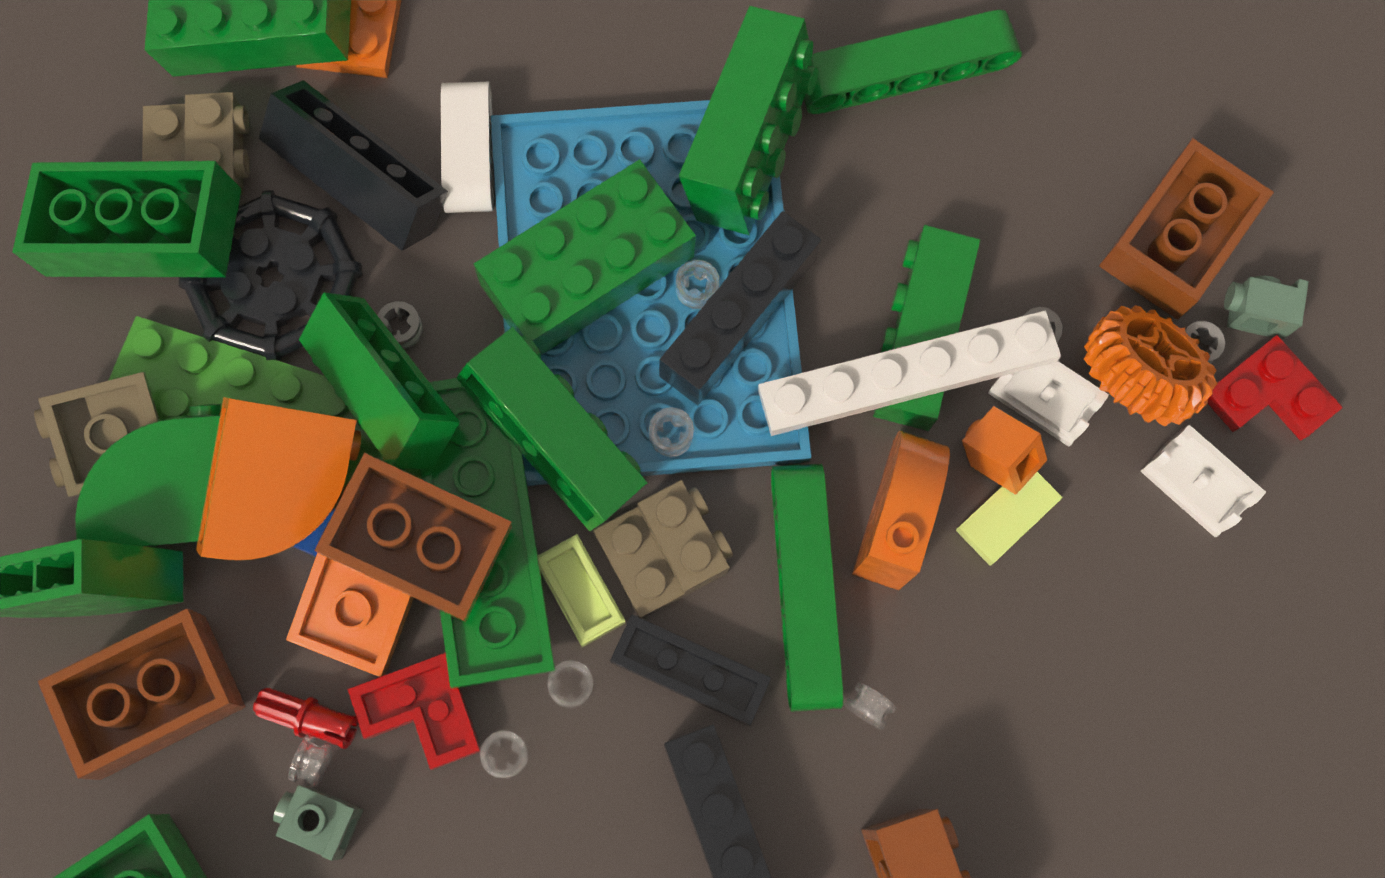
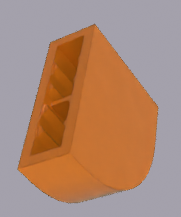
(272, 478)
(903, 511)

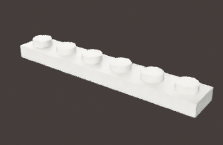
(908, 373)

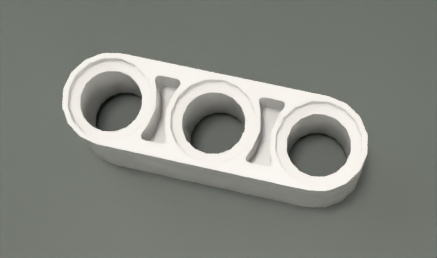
(467, 147)

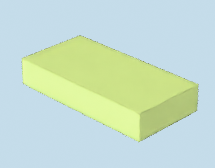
(1007, 517)
(580, 590)

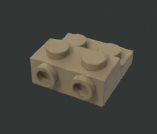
(200, 130)
(90, 421)
(664, 548)

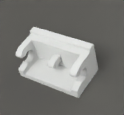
(1051, 399)
(1202, 481)

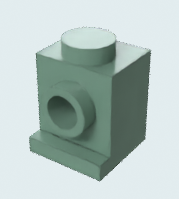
(1266, 306)
(335, 826)

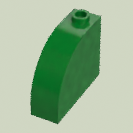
(151, 482)
(89, 579)

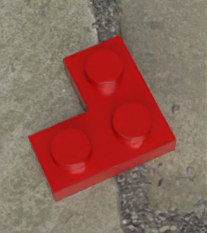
(1274, 379)
(423, 697)

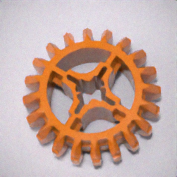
(1150, 365)

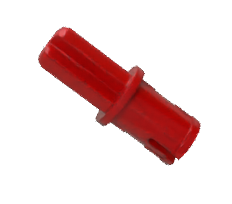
(306, 717)

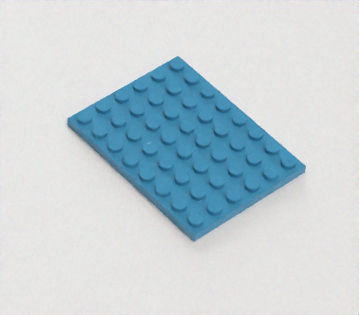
(614, 362)

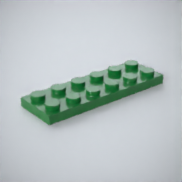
(509, 622)

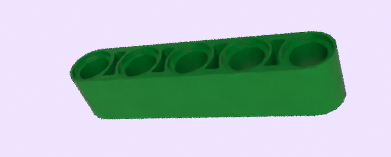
(913, 61)
(806, 588)

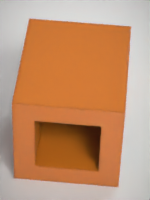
(1004, 449)

